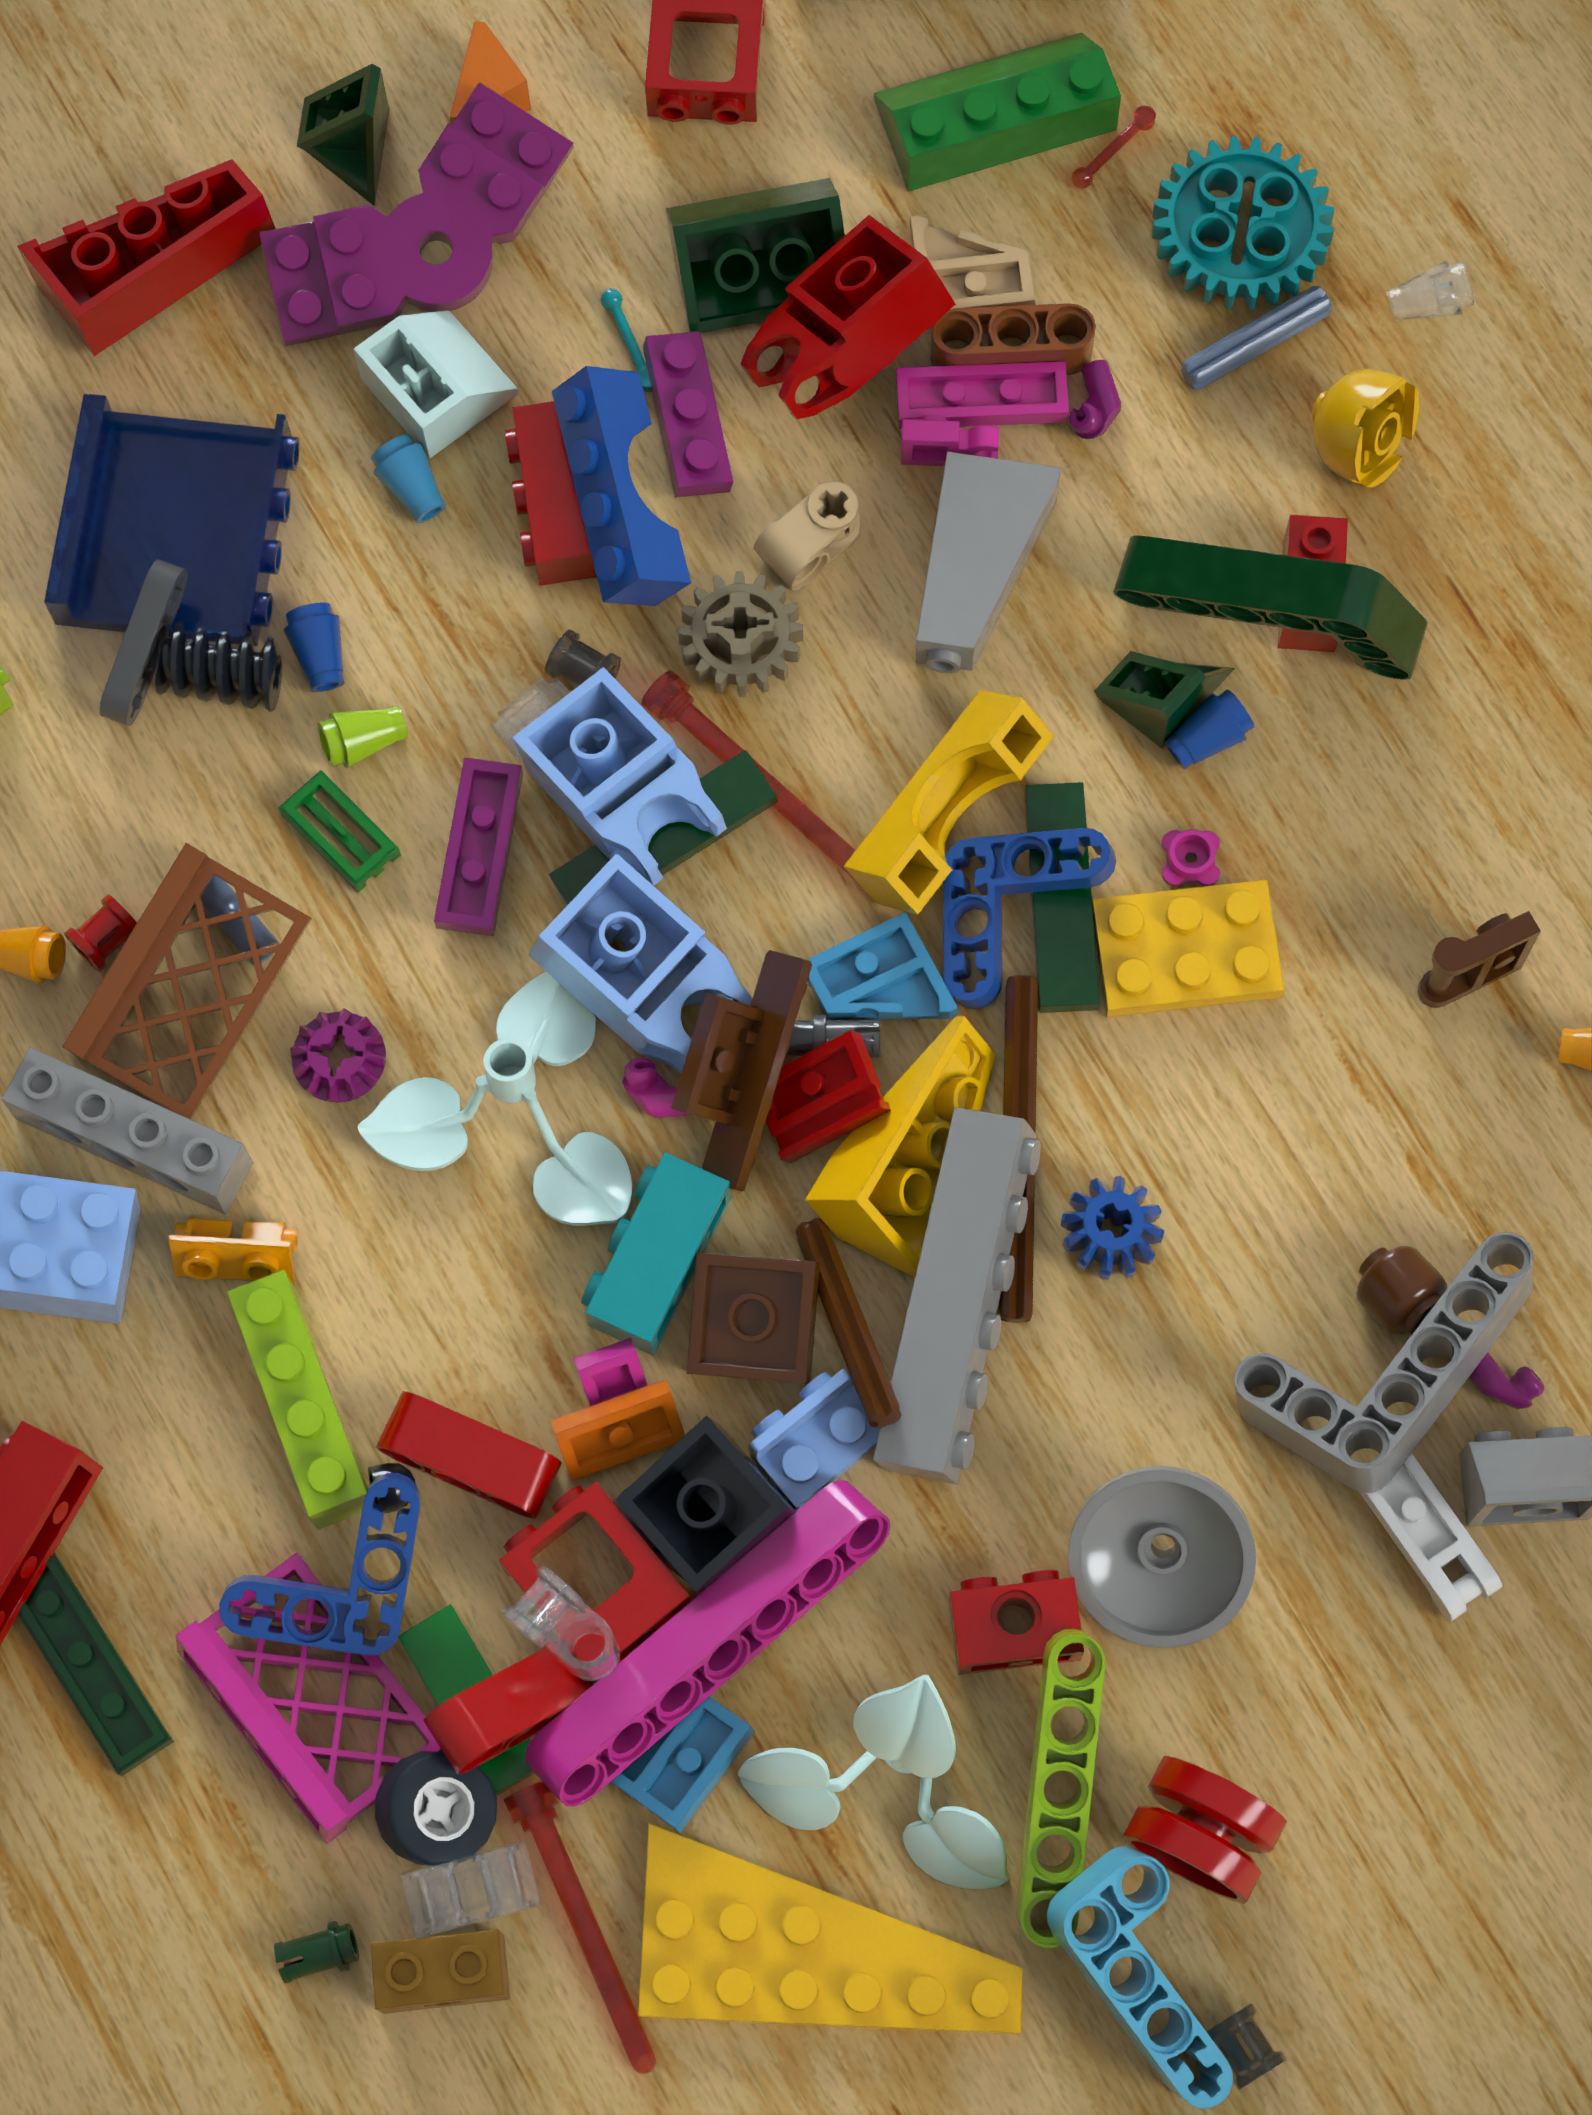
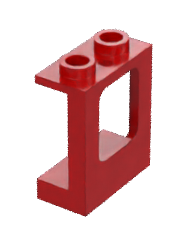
(710, 100)
(636, 1607)

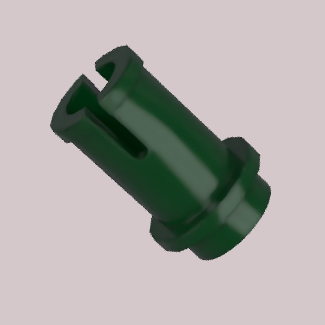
(319, 1951)

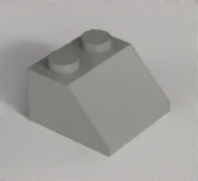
(1527, 1478)

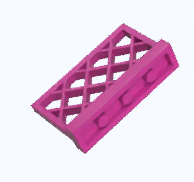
(268, 1731)

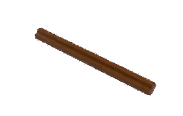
(1020, 1102)

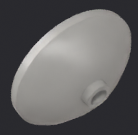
(1157, 1593)

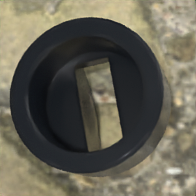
(392, 1499)

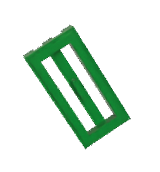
(370, 863)

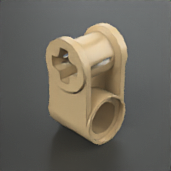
(805, 541)

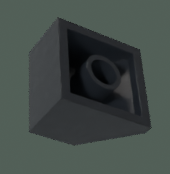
(705, 1504)

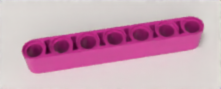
(706, 1643)

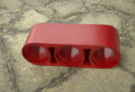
(468, 1455)
(503, 1710)

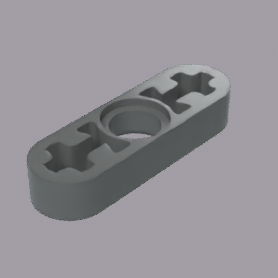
(142, 642)

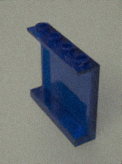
(177, 495)

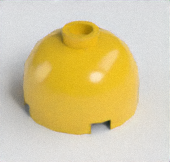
(1362, 424)

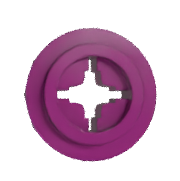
(355, 1075)

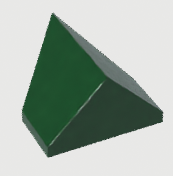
(347, 128)
(1158, 693)

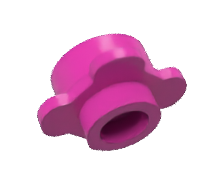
(1200, 844)

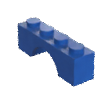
(631, 548)

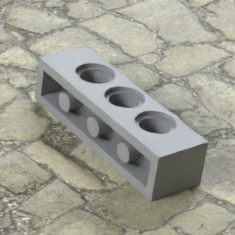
(128, 1130)

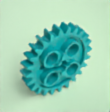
(1191, 214)

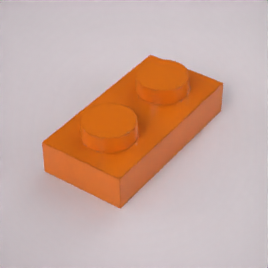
(618, 1430)

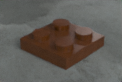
(753, 1318)

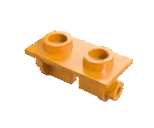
(207, 1250)

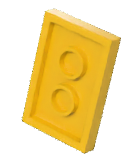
(1187, 948)

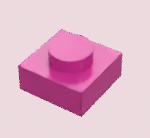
(610, 1372)

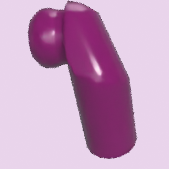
(1498, 1385)

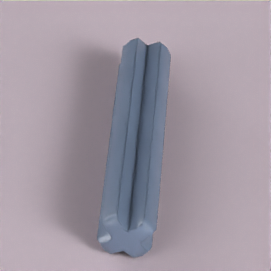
(1256, 337)

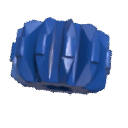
(1121, 1210)

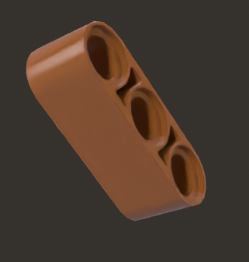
(1033, 324)

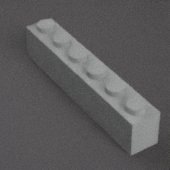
(958, 1294)

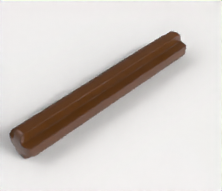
(849, 1325)

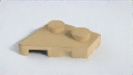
(974, 268)

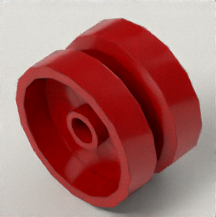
(1205, 1829)

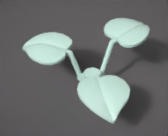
(422, 1118)
(914, 1736)

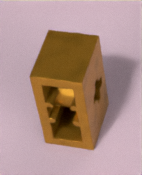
(440, 1971)

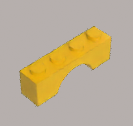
(985, 748)

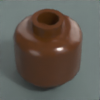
(1399, 1288)

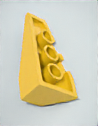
(887, 1171)

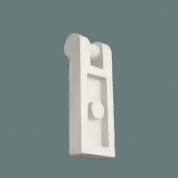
(1432, 1538)

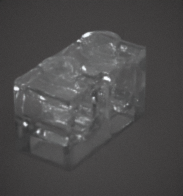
(471, 1889)

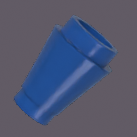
(317, 644)
(1210, 729)

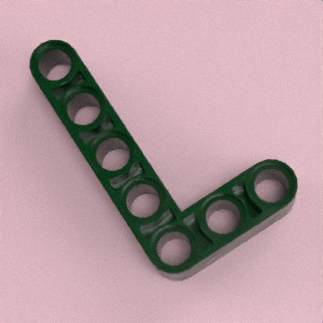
(1278, 591)

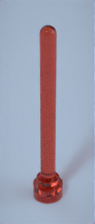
(670, 700)
(536, 1813)

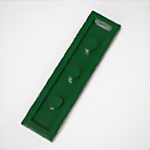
(733, 787)
(1062, 917)
(92, 1670)

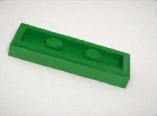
(450, 1665)

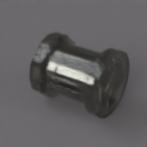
(577, 660)
(1264, 2056)

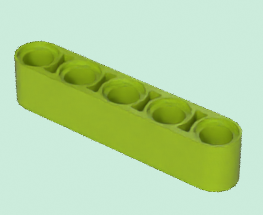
(1051, 1755)

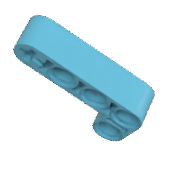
(1146, 1986)

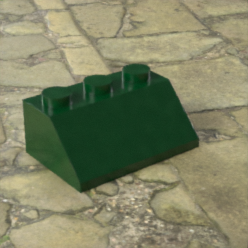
(747, 248)

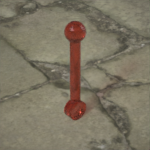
(1143, 120)

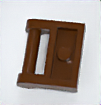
(1473, 964)

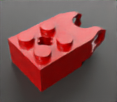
(848, 317)

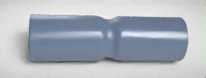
(220, 900)

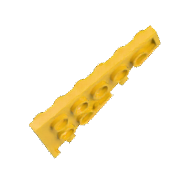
(771, 1950)

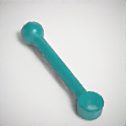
(612, 300)

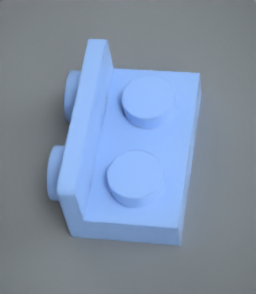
(814, 1439)

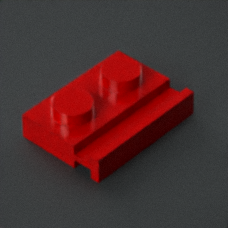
(824, 1096)

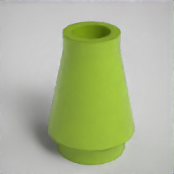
(359, 734)

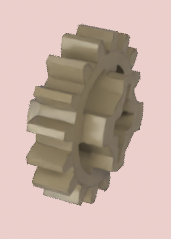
(766, 633)

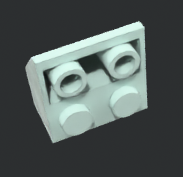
(432, 377)

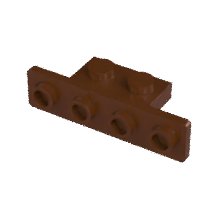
(738, 1063)

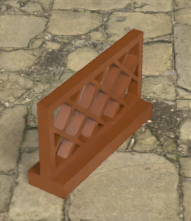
(142, 956)

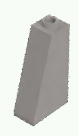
(980, 545)

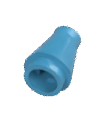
(407, 474)

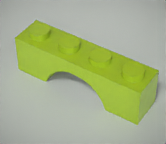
(299, 1398)

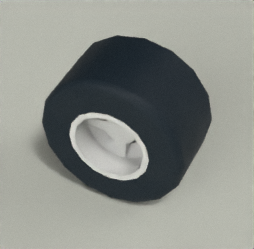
(456, 1815)

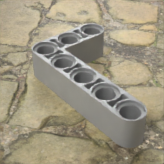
(1402, 1381)

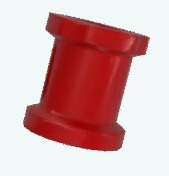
(102, 933)

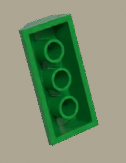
(999, 110)

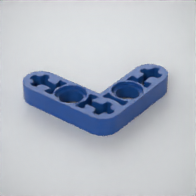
(1000, 879)
(342, 1604)

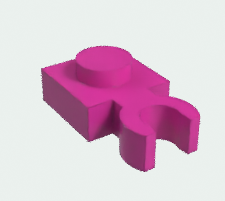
(932, 436)

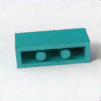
(656, 1252)

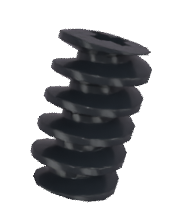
(219, 669)

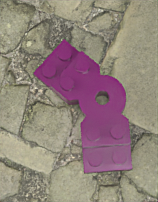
(362, 267)

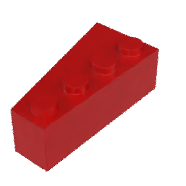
(149, 253)

